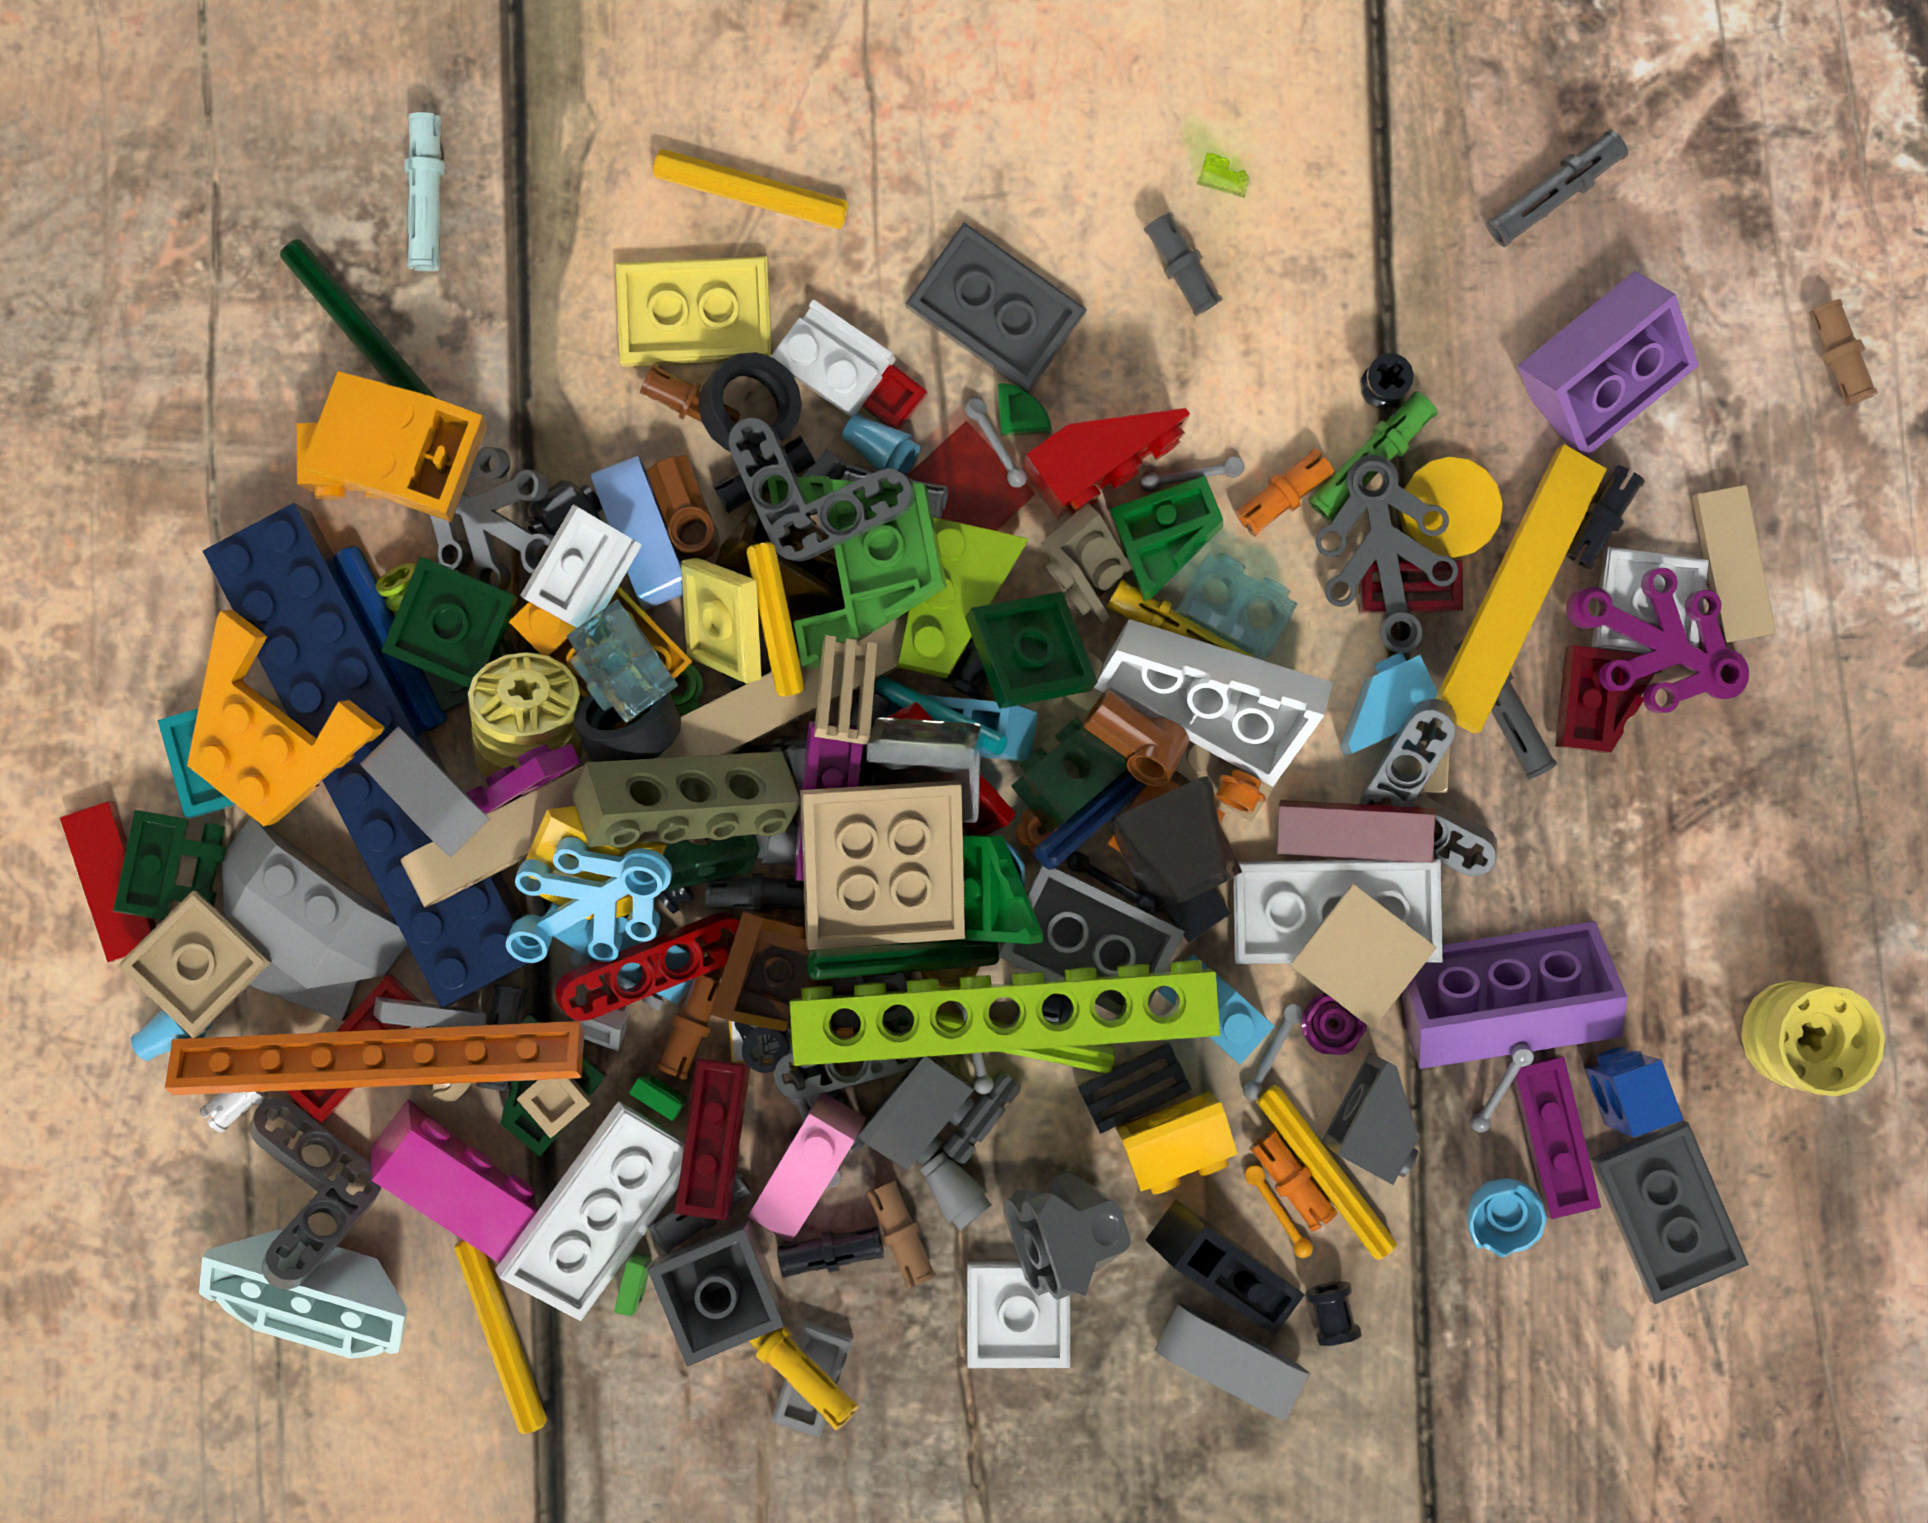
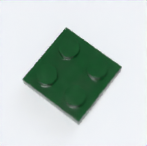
(449, 622)
(1031, 650)

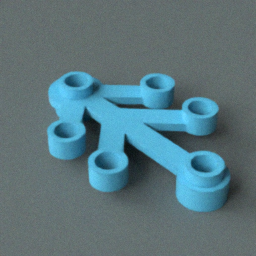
(637, 873)

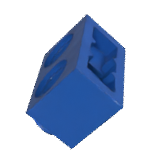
(1632, 1092)

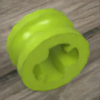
(394, 584)

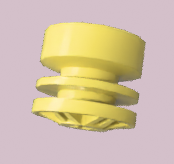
(519, 706)
(1835, 1051)

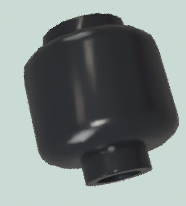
(550, 512)

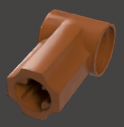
(683, 504)
(1147, 743)

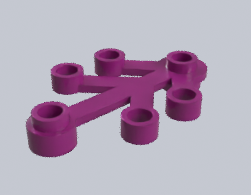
(1668, 644)

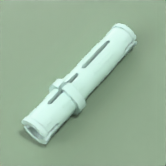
(424, 181)

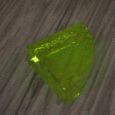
(1217, 176)

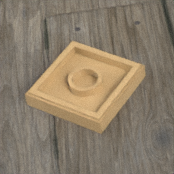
(1363, 956)
(194, 964)

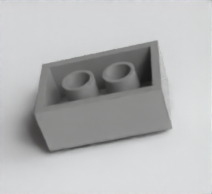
(1090, 931)

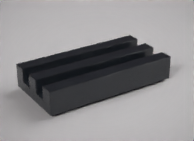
(1144, 1105)

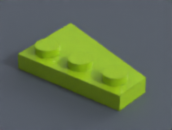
(974, 571)

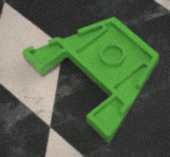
(878, 571)

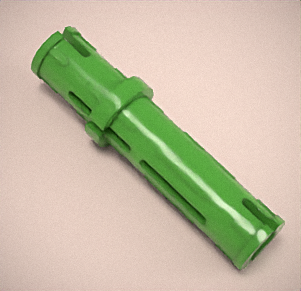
(1388, 440)

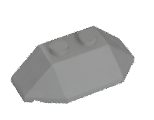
(304, 913)

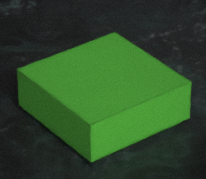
(633, 1284)

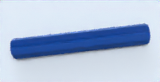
(379, 619)

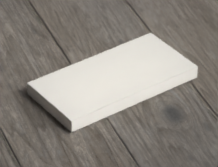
(1286, 901)
(596, 1213)

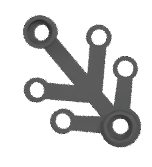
(481, 517)
(1384, 544)

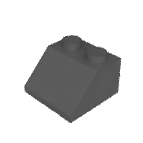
(916, 1111)
(1375, 1123)
(717, 1292)

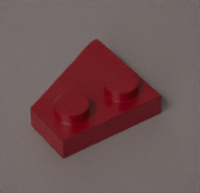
(1588, 713)

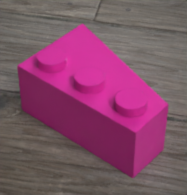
(451, 1182)

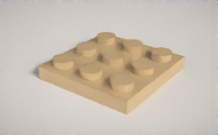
(882, 864)

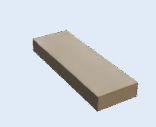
(1734, 563)

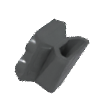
(1065, 1234)

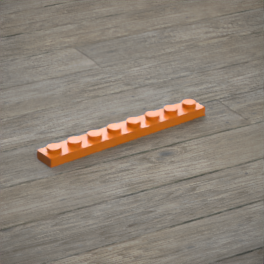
(376, 1058)

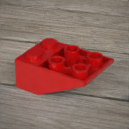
(1091, 454)

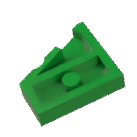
(1166, 531)
(994, 895)

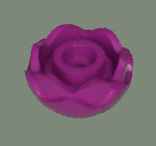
(1321, 1036)

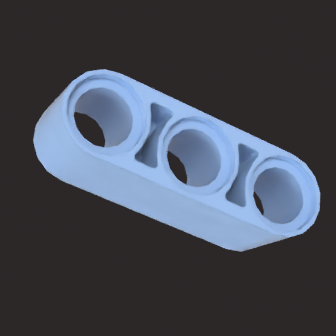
(634, 511)

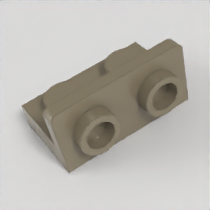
(1085, 561)

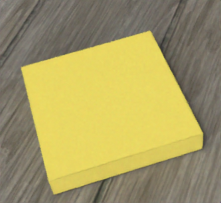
(721, 619)

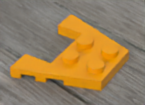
(252, 746)

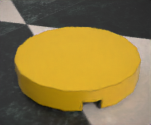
(1467, 497)

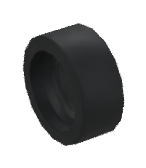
(770, 374)
(640, 740)

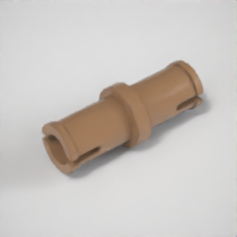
(1843, 352)
(901, 1234)

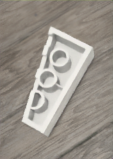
(1223, 699)

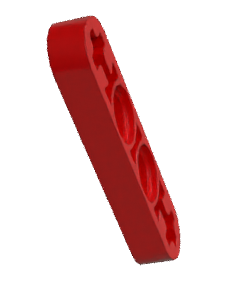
(655, 973)

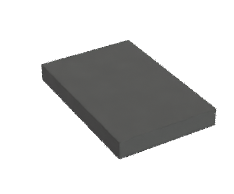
(996, 307)
(1669, 1212)

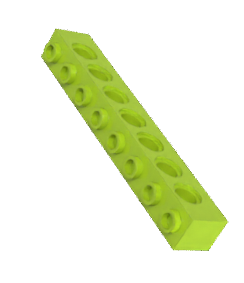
(1191, 1017)

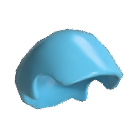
(1505, 1216)

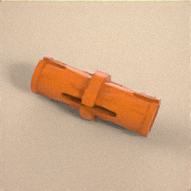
(1284, 492)
(1293, 1180)

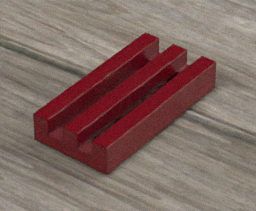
(1367, 587)

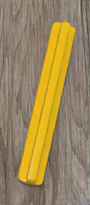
(750, 189)
(1326, 1172)
(501, 1338)

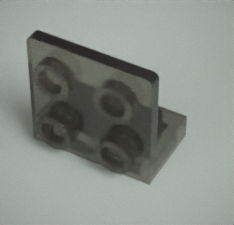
(928, 752)

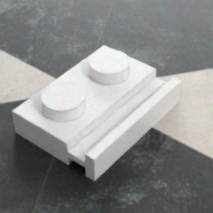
(833, 358)
(580, 568)

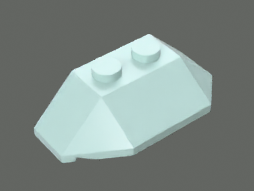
(340, 1308)

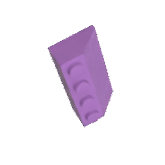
(1514, 990)

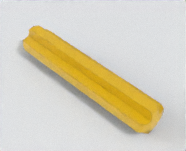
(775, 619)

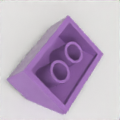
(1610, 363)

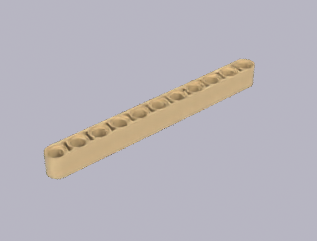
(710, 730)

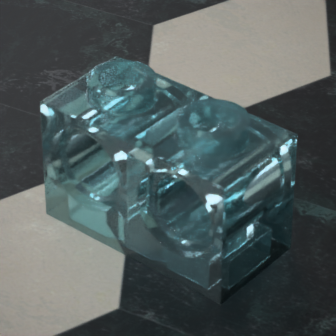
(1230, 618)
(619, 662)

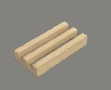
(850, 652)

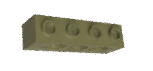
(685, 798)

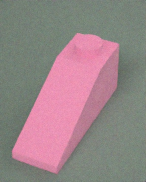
(807, 1167)

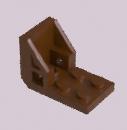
(769, 970)

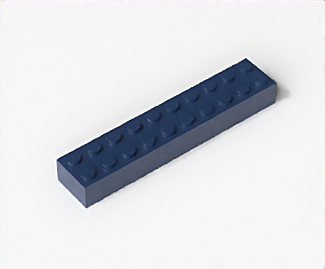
(322, 654)

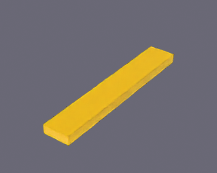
(1520, 587)

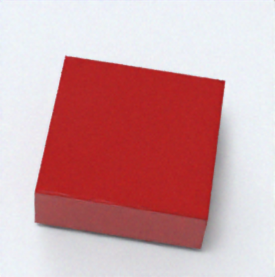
(895, 398)

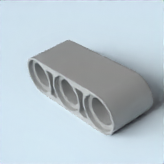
(425, 792)
(1232, 1361)

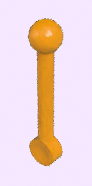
(1255, 1176)

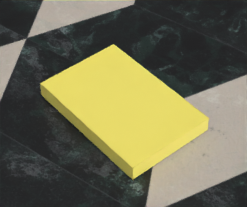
(693, 310)

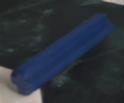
(1087, 820)

